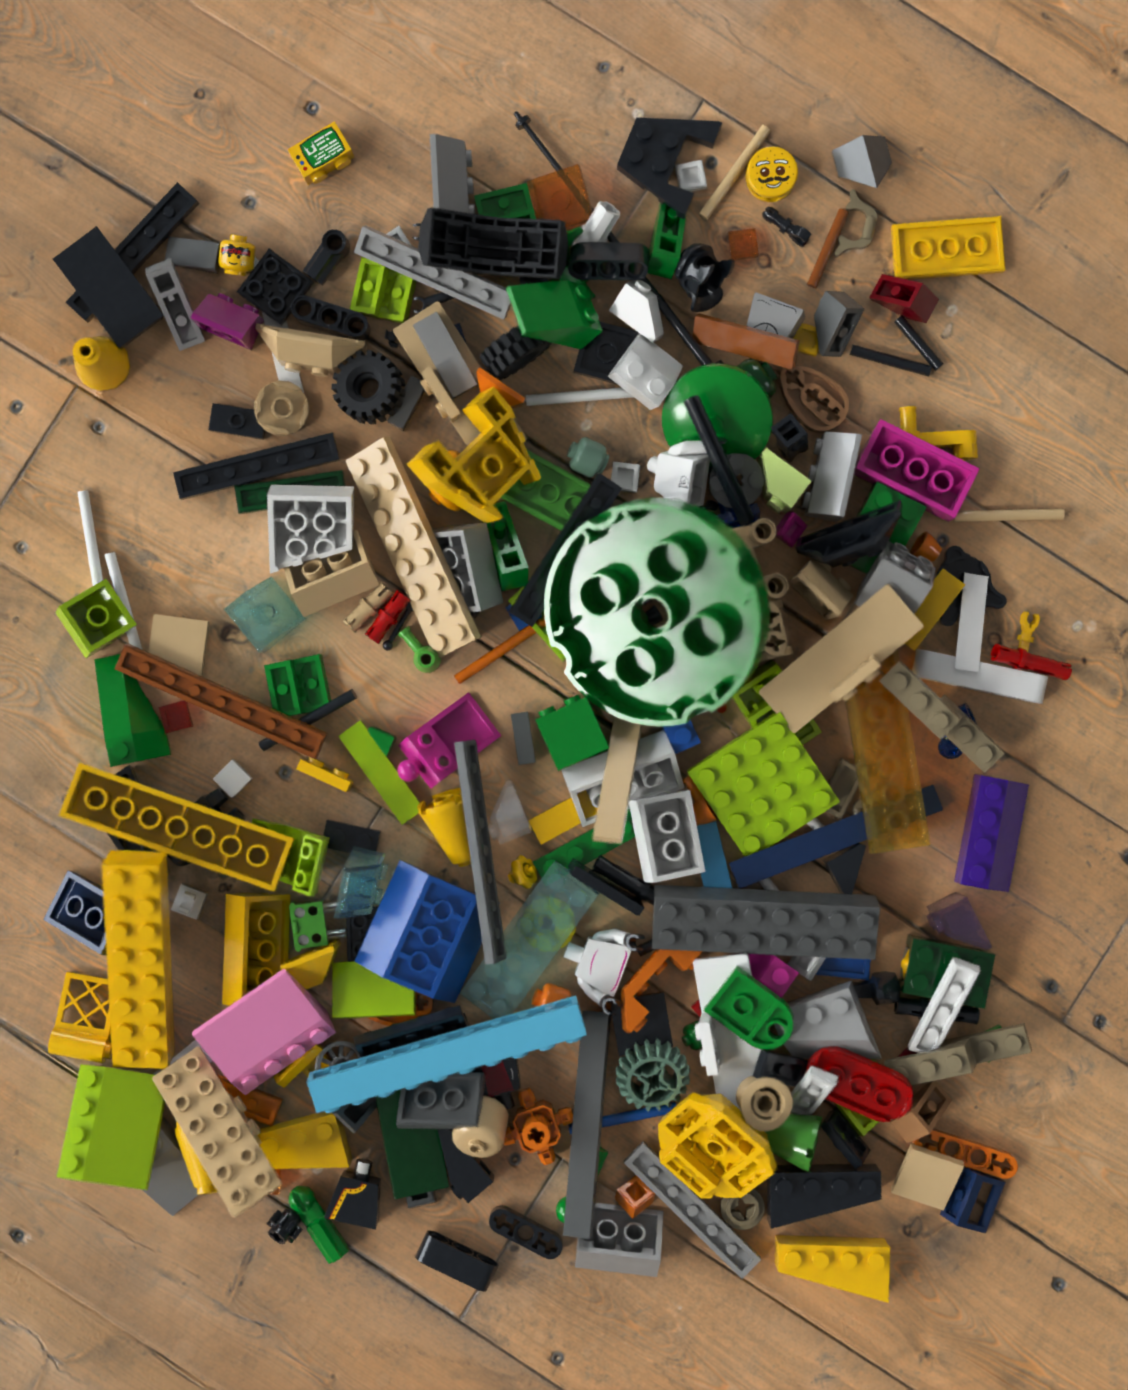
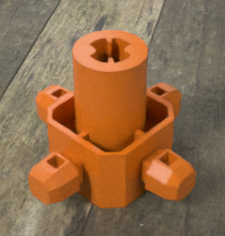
(543, 1117)

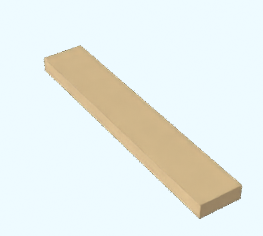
(617, 781)

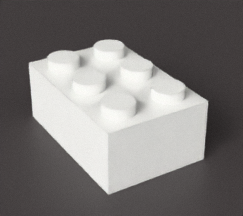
(666, 836)

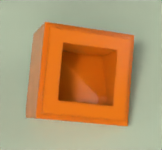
(634, 1196)

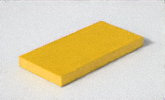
(948, 248)

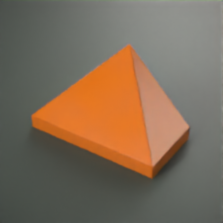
(488, 381)

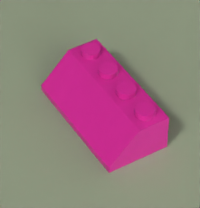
(915, 470)

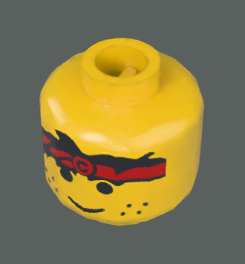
(236, 255)

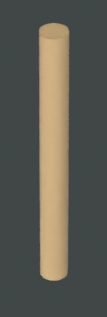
(734, 172)
(1009, 515)

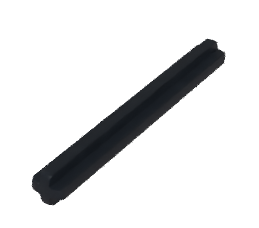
(719, 459)

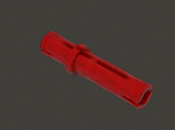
(1021, 659)

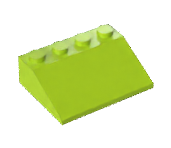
(112, 1128)

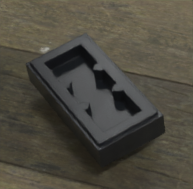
(235, 421)
(845, 1138)

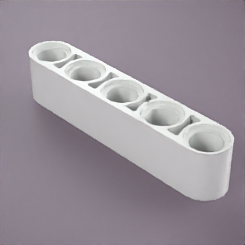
(989, 679)

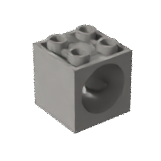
(904, 572)

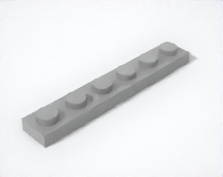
(458, 284)
(692, 1210)

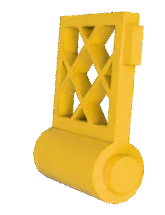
(80, 1040)

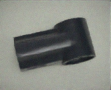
(325, 259)

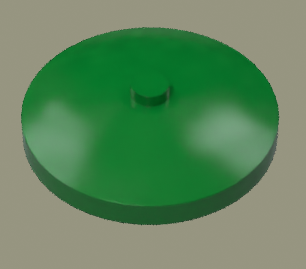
(733, 402)

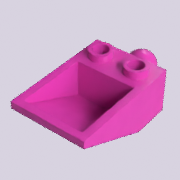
(433, 747)

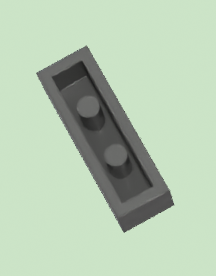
(412, 397)
(523, 738)

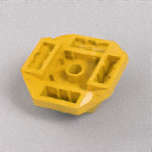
(714, 1147)

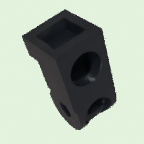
(790, 437)

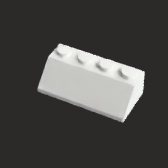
(654, 774)

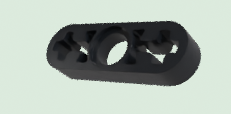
(547, 1234)

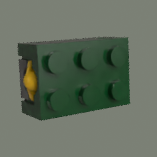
(927, 961)

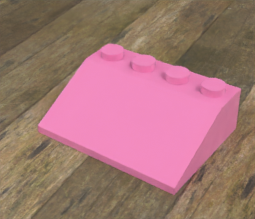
(264, 1031)

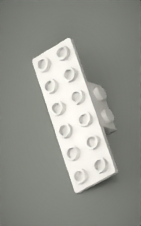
(723, 1052)

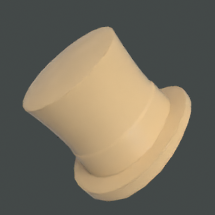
(764, 1102)

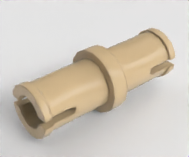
(368, 607)

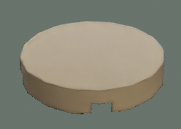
(281, 408)

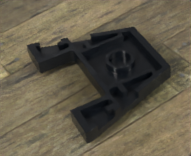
(654, 151)

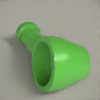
(419, 651)

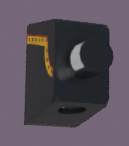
(356, 1197)

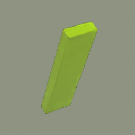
(380, 772)

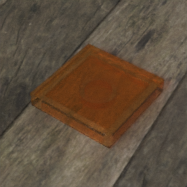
(561, 196)

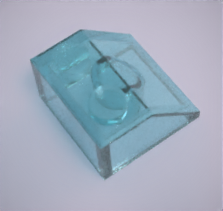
(265, 614)
(360, 883)

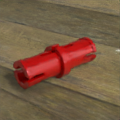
(387, 616)

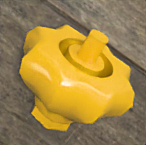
(523, 872)

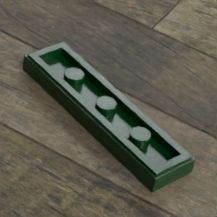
(253, 497)

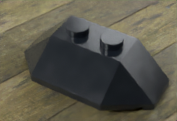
(852, 538)

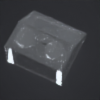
(508, 816)

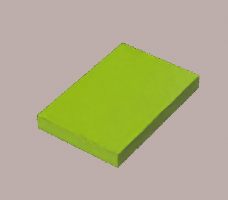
(365, 994)

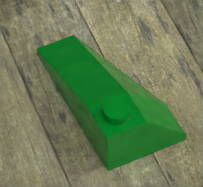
(128, 718)

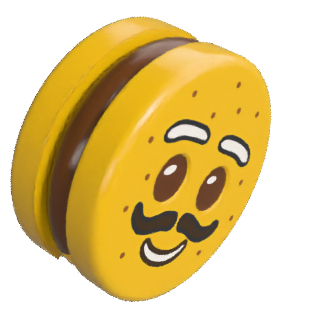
(771, 174)

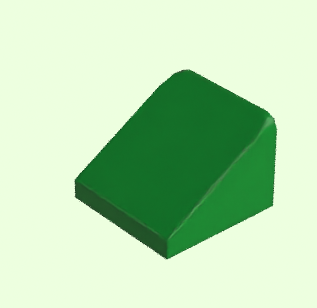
(383, 739)

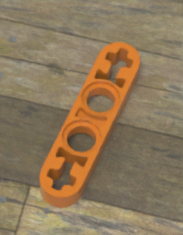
(965, 1150)

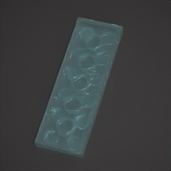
(531, 942)

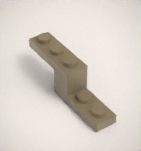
(942, 716)
(962, 1054)

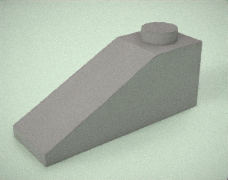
(174, 303)

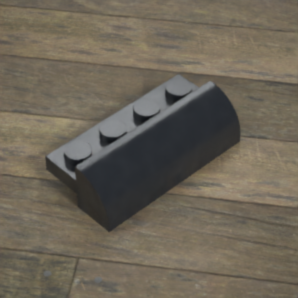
(411, 1031)

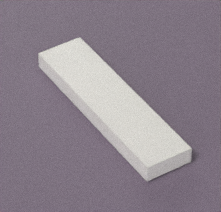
(944, 1006)

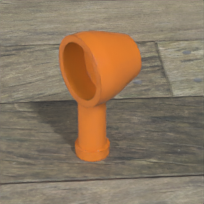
(926, 547)
(702, 810)

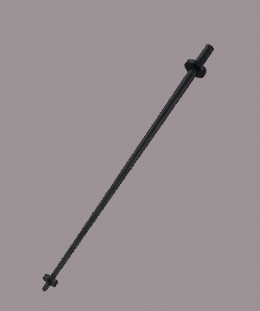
(679, 327)

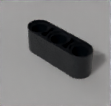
(609, 261)
(321, 309)
(456, 1260)

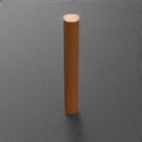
(827, 248)

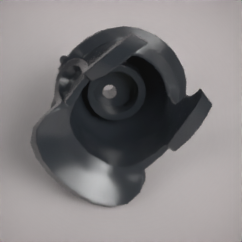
(702, 276)

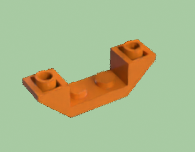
(632, 1011)

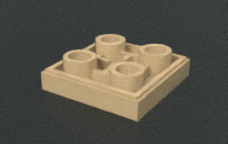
(180, 641)
(927, 1177)

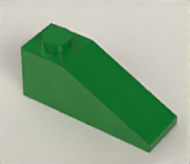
(666, 242)
(507, 551)

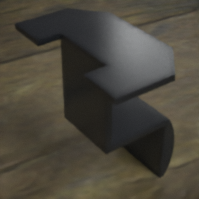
(392, 338)

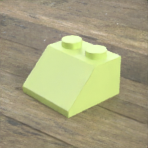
(782, 482)

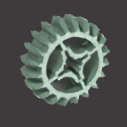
(648, 1065)

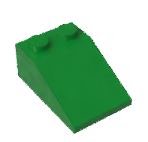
(555, 312)
(910, 516)

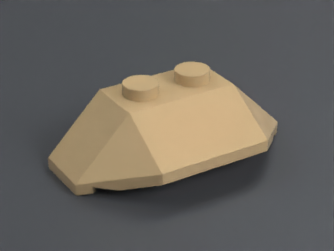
(309, 350)

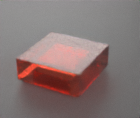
(175, 716)

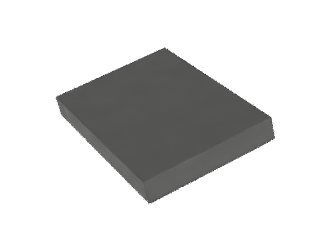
(443, 1104)

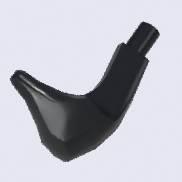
(881, 987)

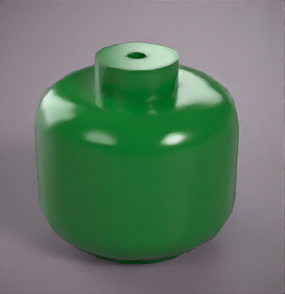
(689, 1037)

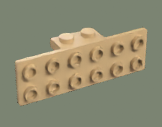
(432, 381)
(842, 659)
(218, 1131)

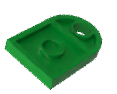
(750, 1009)

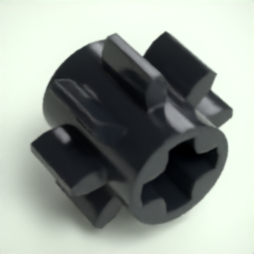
(284, 1226)

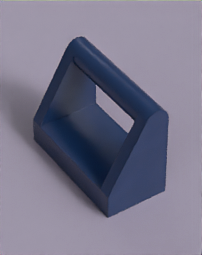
(965, 1195)

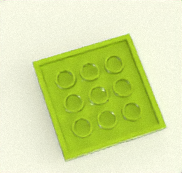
(763, 785)

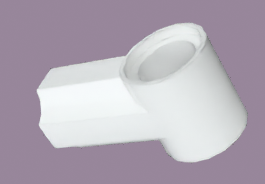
(599, 223)

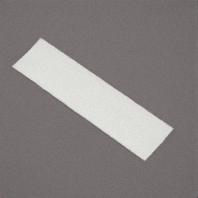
(971, 622)

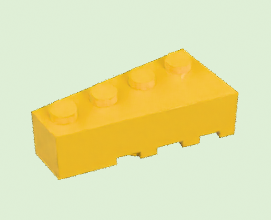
(307, 1143)
(838, 1262)

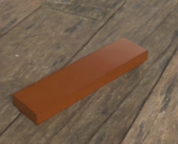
(746, 341)

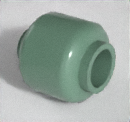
(588, 457)

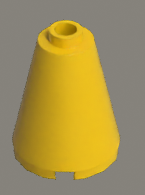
(100, 362)
(448, 825)

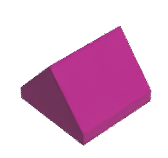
(790, 528)

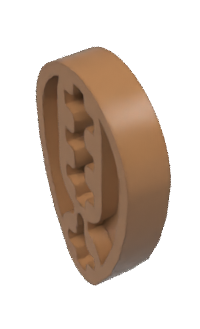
(806, 412)

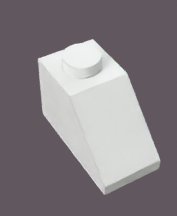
(639, 309)

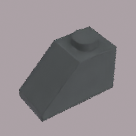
(836, 322)

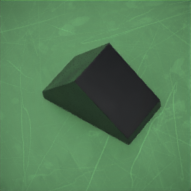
(845, 867)

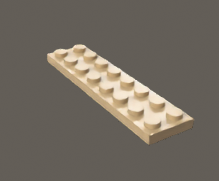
(412, 547)

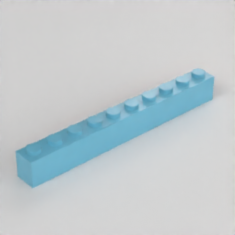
(446, 1054)

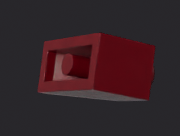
(904, 297)

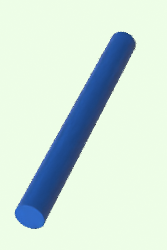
(630, 1116)

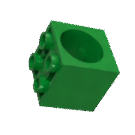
(571, 732)

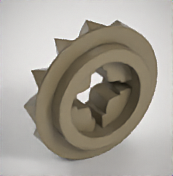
(753, 1212)

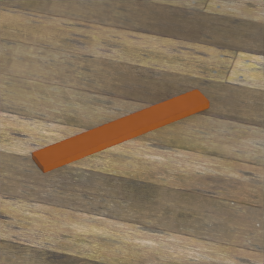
(221, 701)

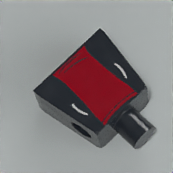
(501, 1080)

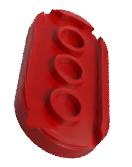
(864, 1084)

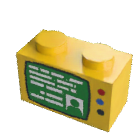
(321, 154)

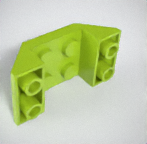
(305, 859)

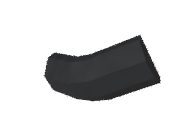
(493, 244)

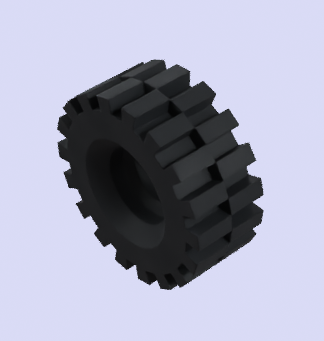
(511, 353)
(355, 374)

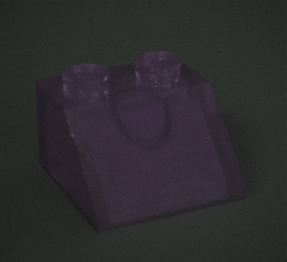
(957, 920)

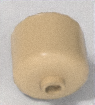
(489, 1135)

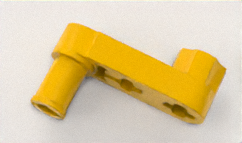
(962, 441)

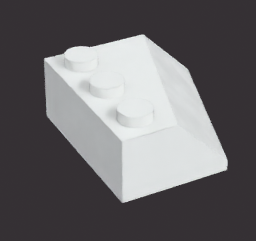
(308, 523)

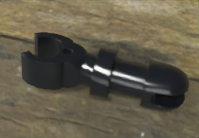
(796, 233)

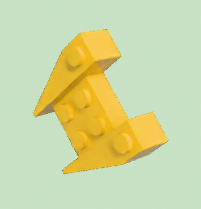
(485, 466)

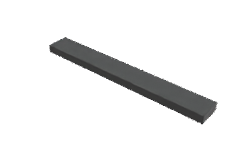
(480, 851)
(587, 1126)

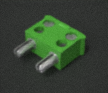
(307, 924)

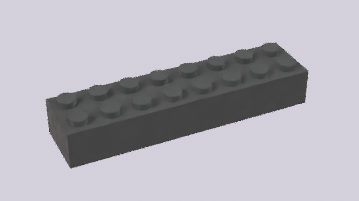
(765, 922)

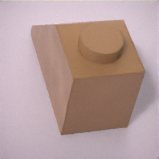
(924, 1114)

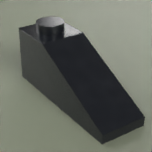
(466, 1173)

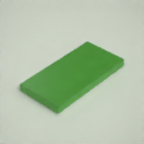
(551, 497)

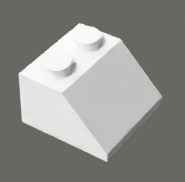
(646, 372)

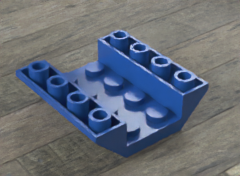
(423, 934)

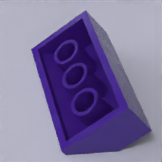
(991, 833)

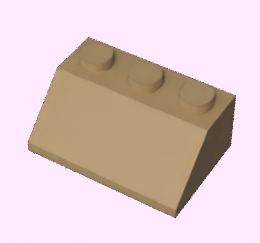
(331, 579)

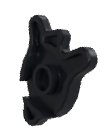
(958, 563)

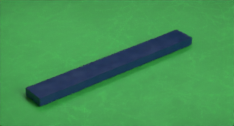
(812, 845)

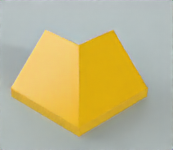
(314, 965)

